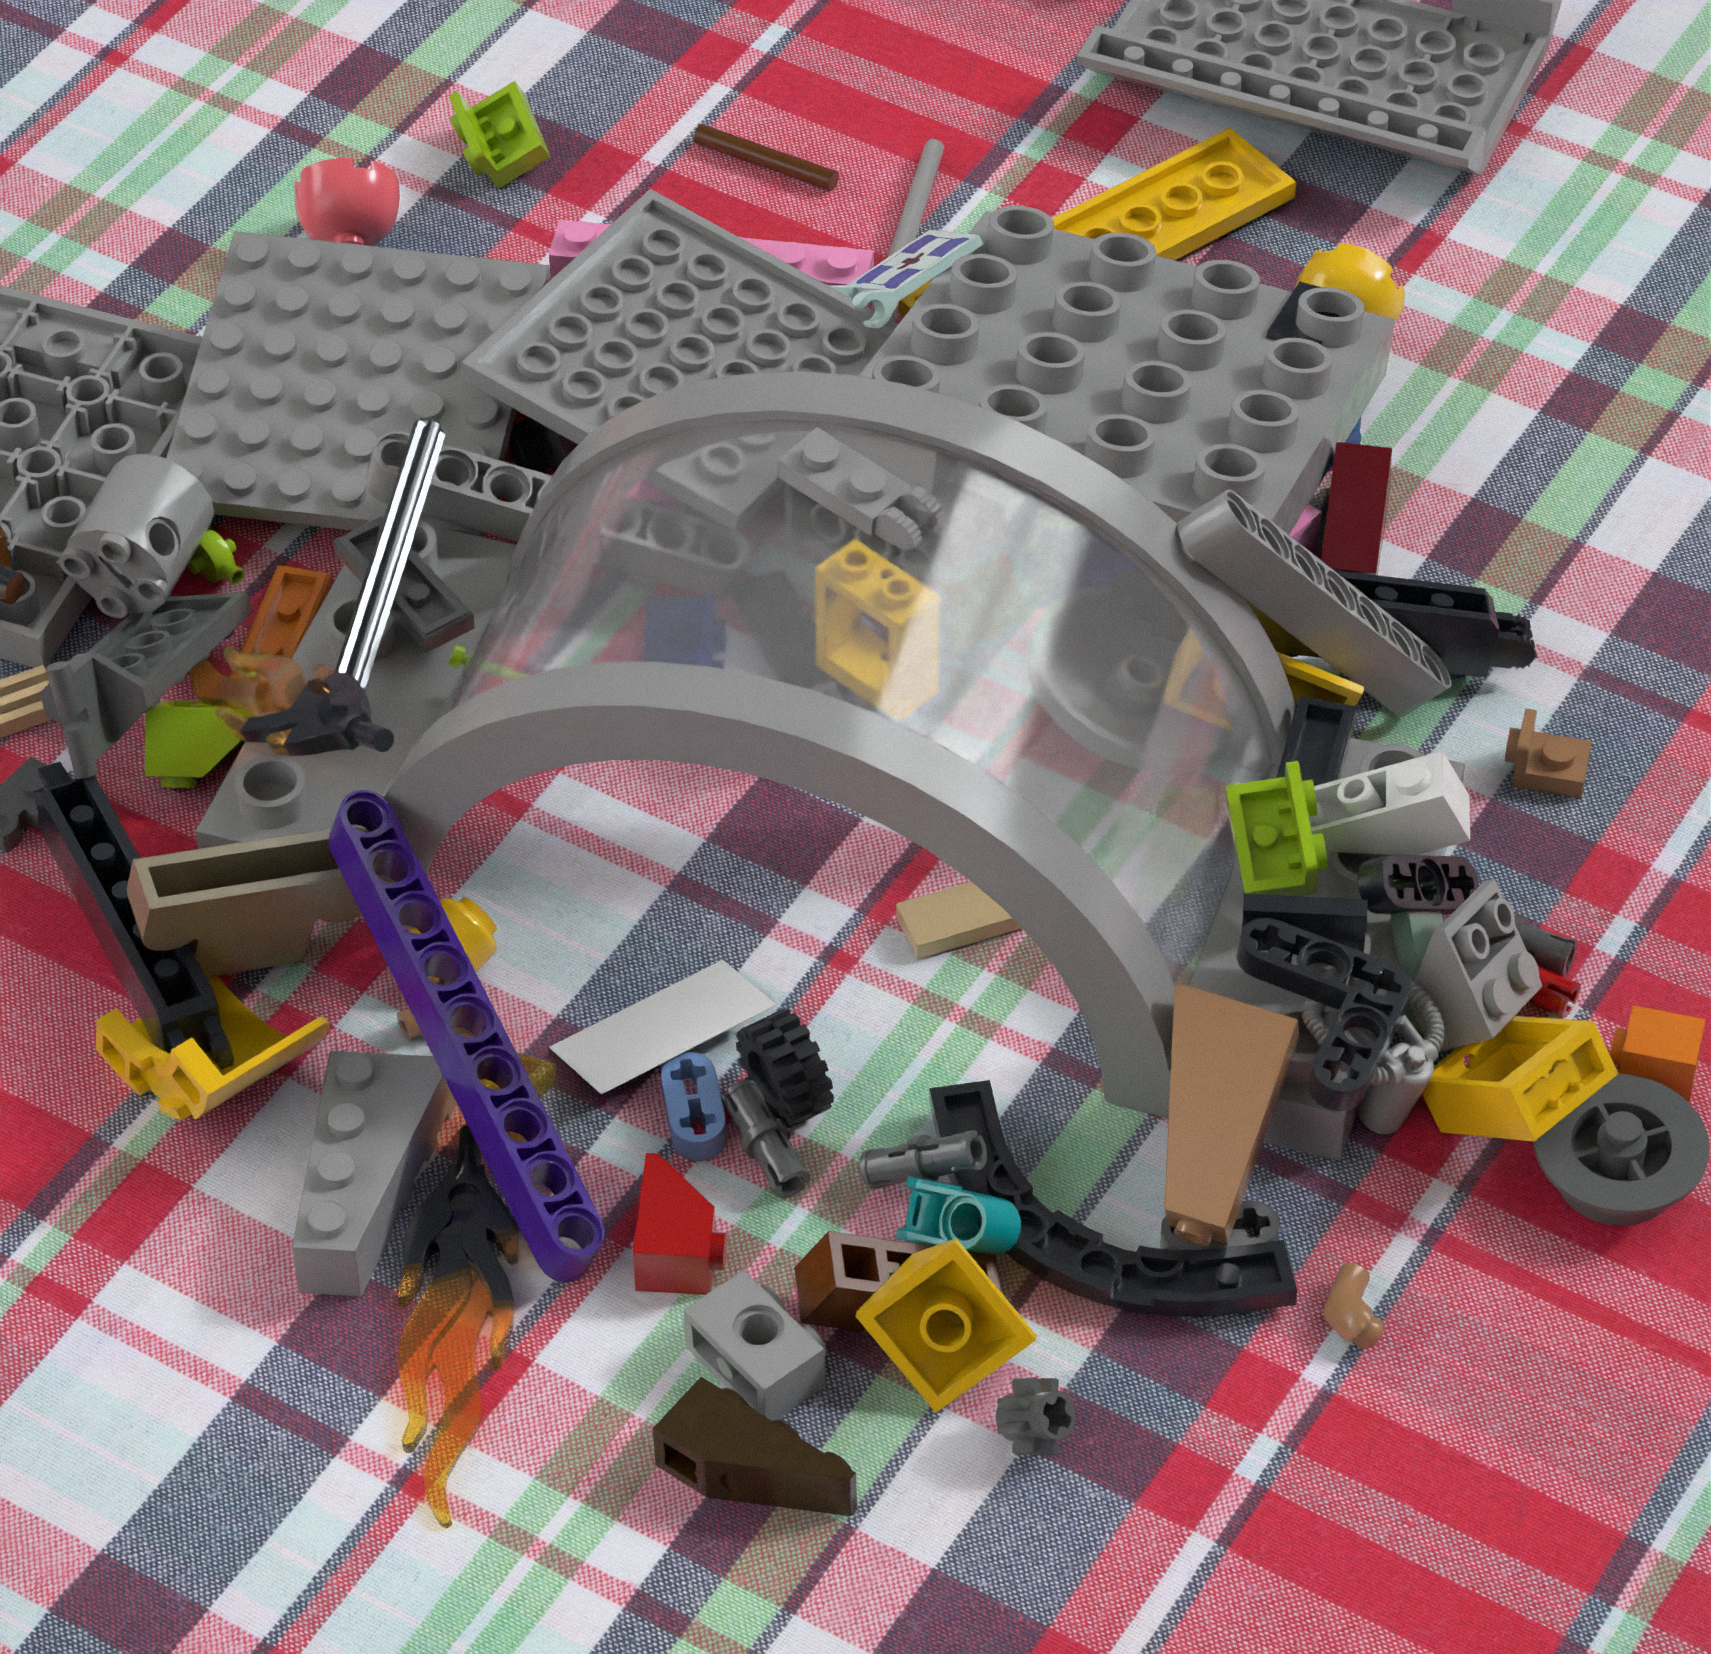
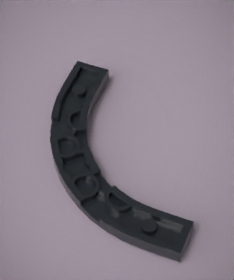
(1078, 1259)

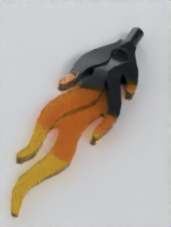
(286, 709)
(453, 1310)

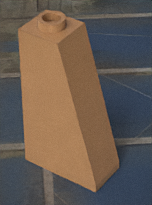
(1221, 1100)

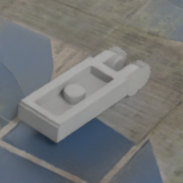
(860, 490)

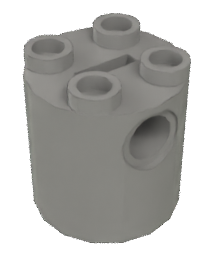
(138, 534)

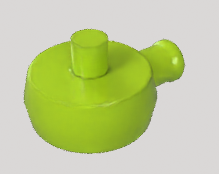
(215, 559)

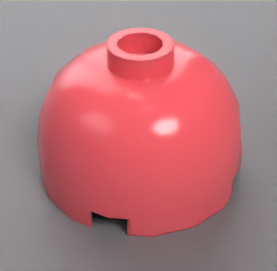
(347, 202)

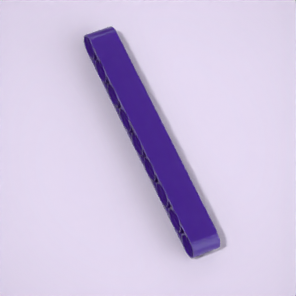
(461, 1058)

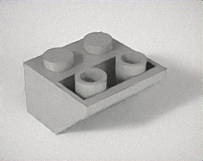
(1477, 969)

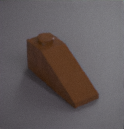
(849, 1269)

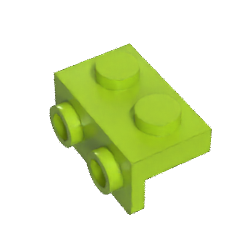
(499, 134)
(1275, 834)

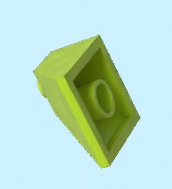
(186, 741)

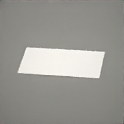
(662, 1026)

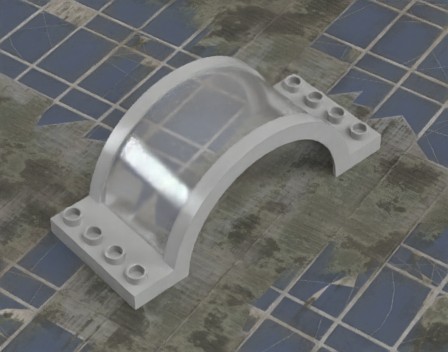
(1015, 693)

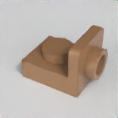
(1547, 760)

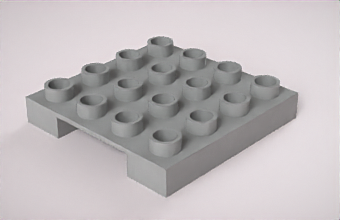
(1145, 361)

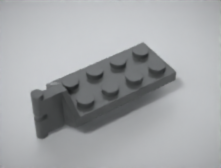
(132, 667)

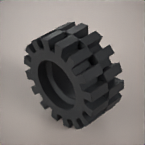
(785, 1067)

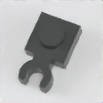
(19, 803)

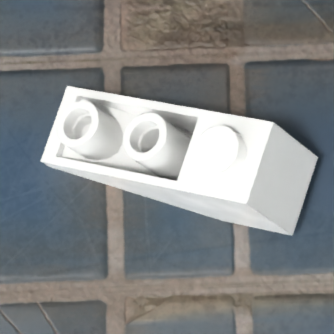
(1394, 809)

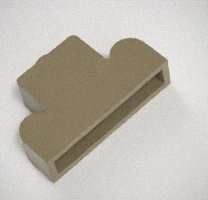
(240, 901)

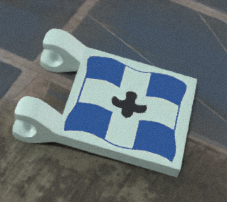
(907, 271)

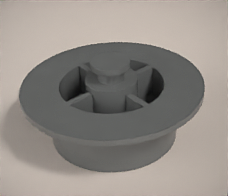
(1626, 1152)

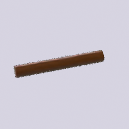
(766, 157)

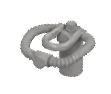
(1404, 1067)

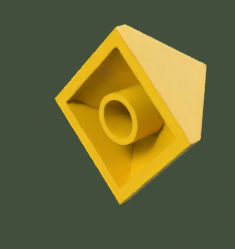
(944, 1323)

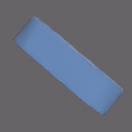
(683, 1107)

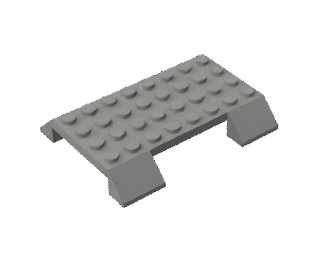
(1350, 69)

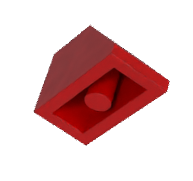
(675, 1234)

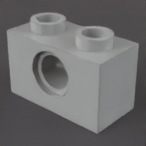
(724, 1337)

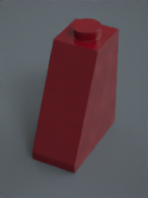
(1357, 508)

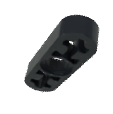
(1416, 883)

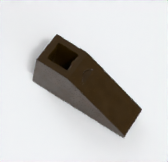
(742, 1456)

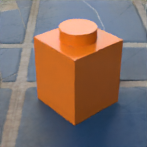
(1660, 1048)

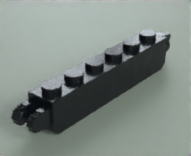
(1448, 617)
(97, 862)

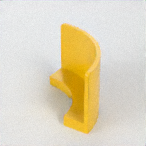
(188, 1077)

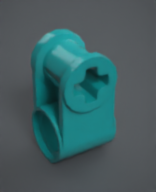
(946, 1212)

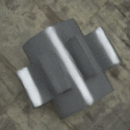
(1035, 1416)

